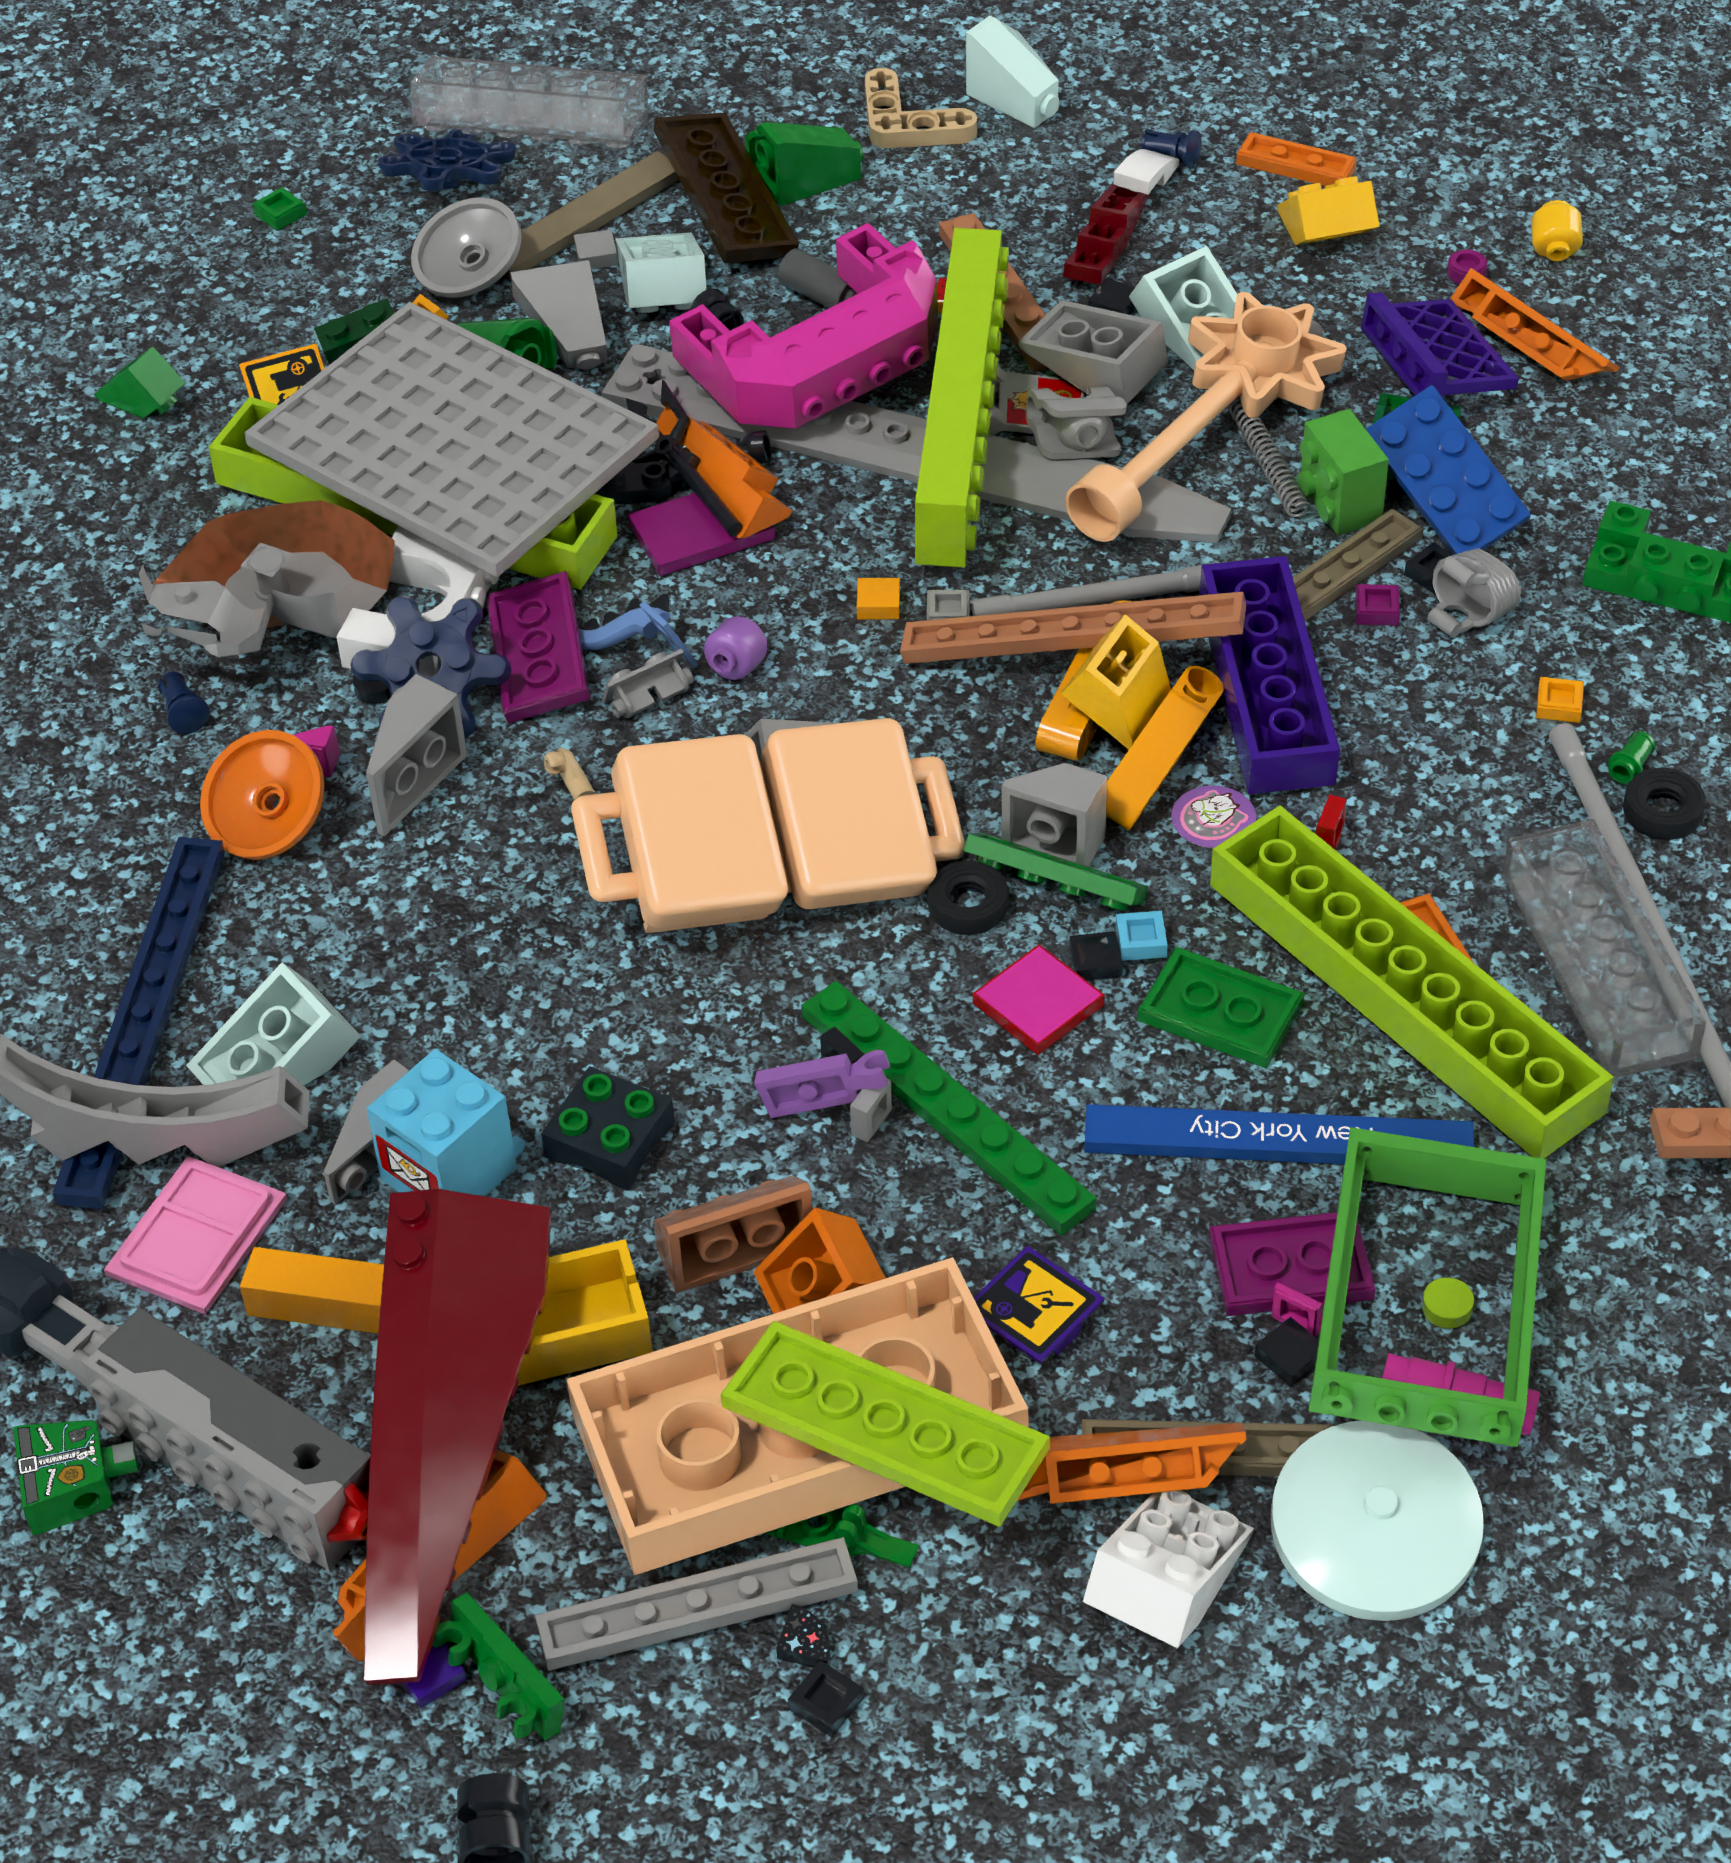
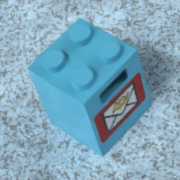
(443, 1130)

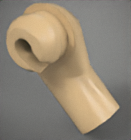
(571, 772)

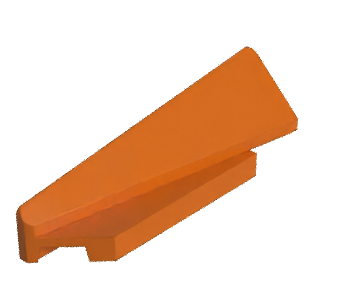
(1528, 329)
(732, 474)
(1133, 1462)
(505, 1502)

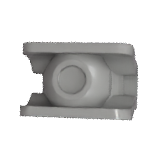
(1074, 425)

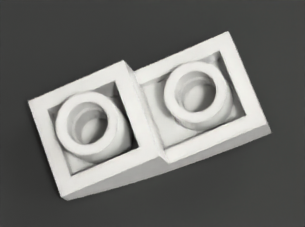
(1145, 170)

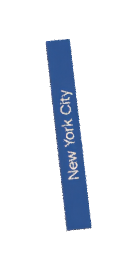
(1247, 1133)

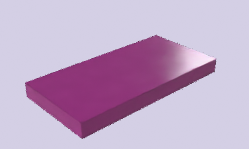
(541, 639)

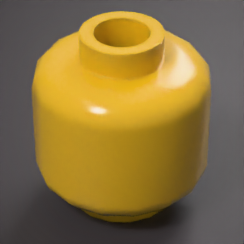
(1557, 229)

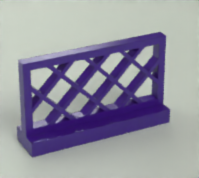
(1416, 358)

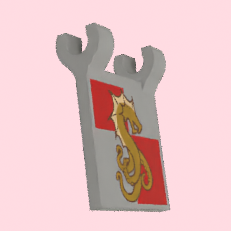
(1013, 397)

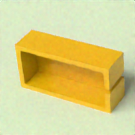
(589, 1314)

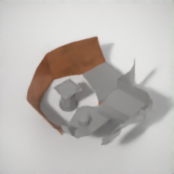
(271, 570)

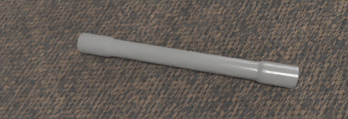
(1184, 580)

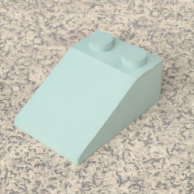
(661, 271)
(1179, 293)
(277, 1026)

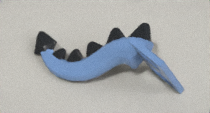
(636, 619)

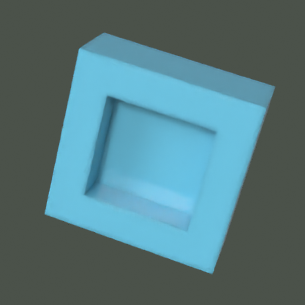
(1141, 935)

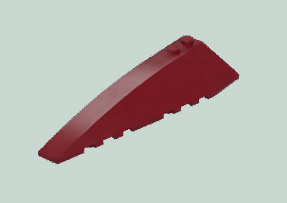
(451, 1338)

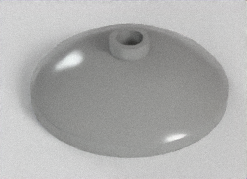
(466, 247)

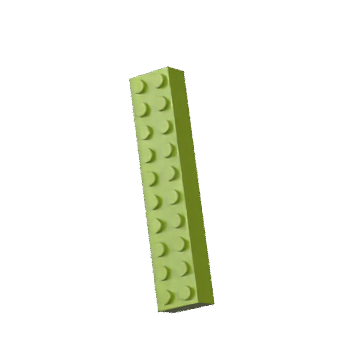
(961, 399)
(571, 546)
(1411, 983)

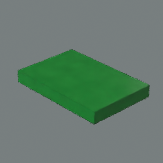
(1221, 1007)

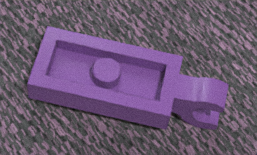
(819, 1082)

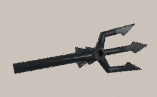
(682, 463)

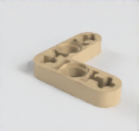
(898, 128)

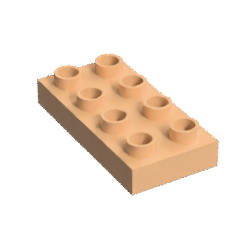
(701, 1477)

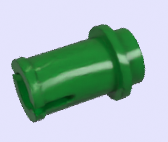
(1630, 759)

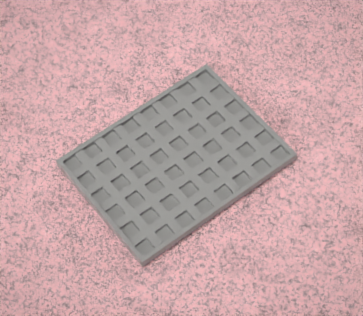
(453, 437)

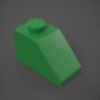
(142, 385)

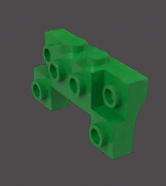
(1657, 567)

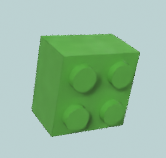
(1343, 471)

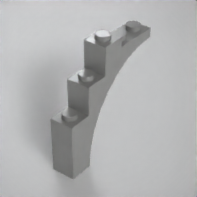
(144, 1122)

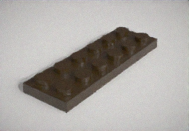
(725, 187)

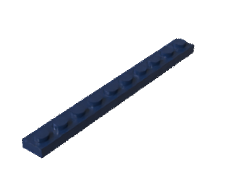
(146, 1004)

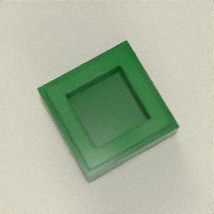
(279, 208)

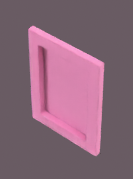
(196, 1234)

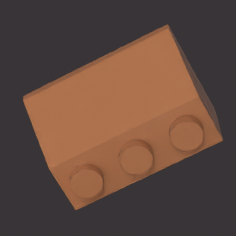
(730, 1231)

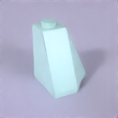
(1009, 73)

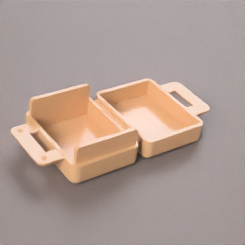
(731, 835)

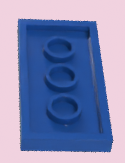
(1447, 474)

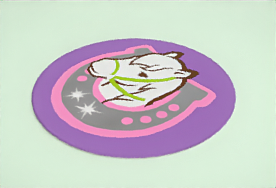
(1211, 815)

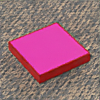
(1038, 999)

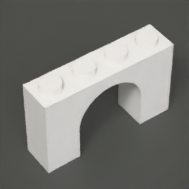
(422, 566)

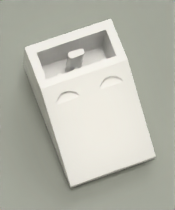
(1166, 1565)

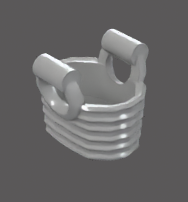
(1474, 585)

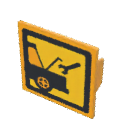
(281, 374)

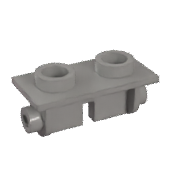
(632, 689)

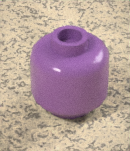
(735, 648)

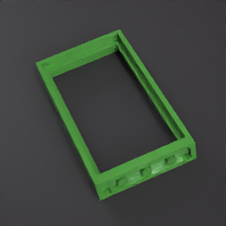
(1453, 1171)

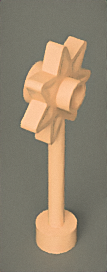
(1250, 356)

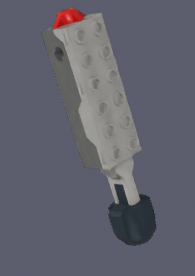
(194, 1414)

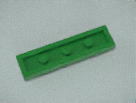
(1074, 877)

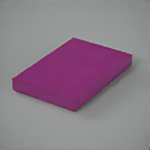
(686, 534)
(1284, 1251)

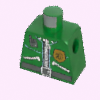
(67, 1471)

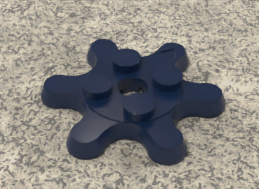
(446, 160)
(448, 639)

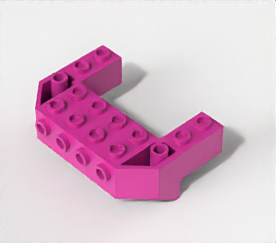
(828, 356)

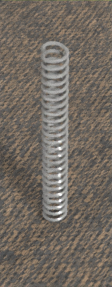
(1264, 432)

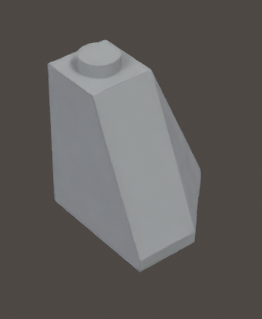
(568, 305)

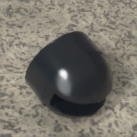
(758, 446)

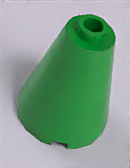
(520, 336)

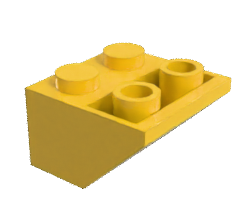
(1330, 212)
(1121, 681)

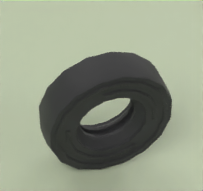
(1658, 823)
(968, 919)

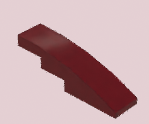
(1105, 235)

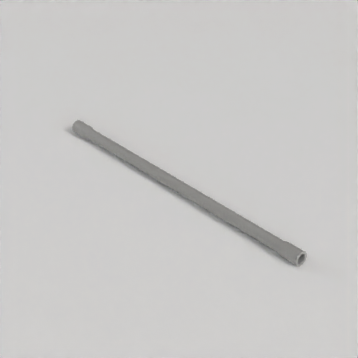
(1574, 760)

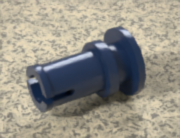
(1178, 145)
(184, 708)

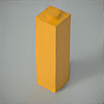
(313, 1289)

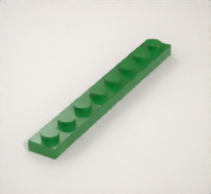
(956, 1112)

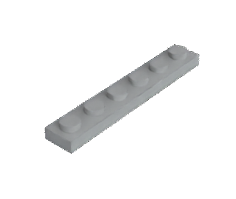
(696, 1603)

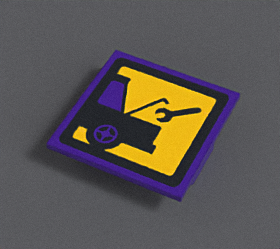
(1036, 1305)

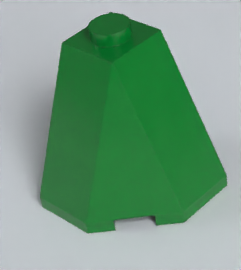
(803, 159)

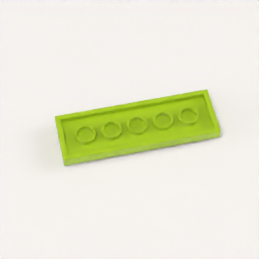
(886, 1423)

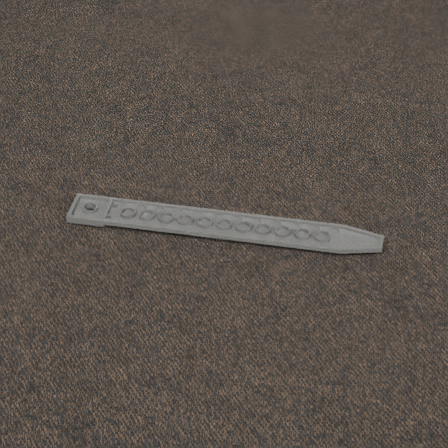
(893, 446)

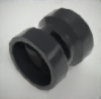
(721, 308)

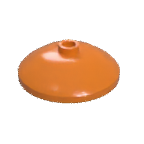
(247, 783)

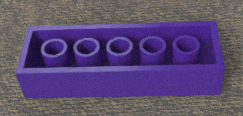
(1272, 681)

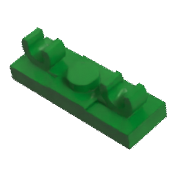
(502, 1669)

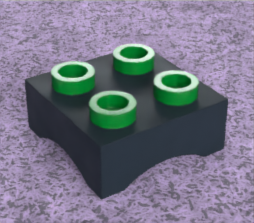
(608, 1126)

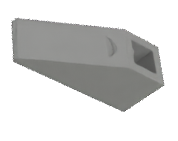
(354, 1151)

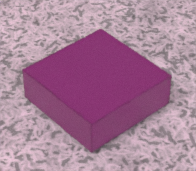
(1377, 604)

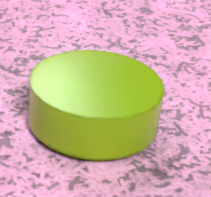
(1448, 1303)

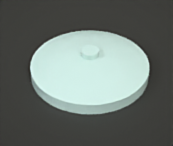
(1376, 1520)

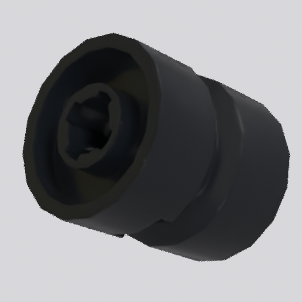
(492, 1819)

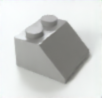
(1056, 811)

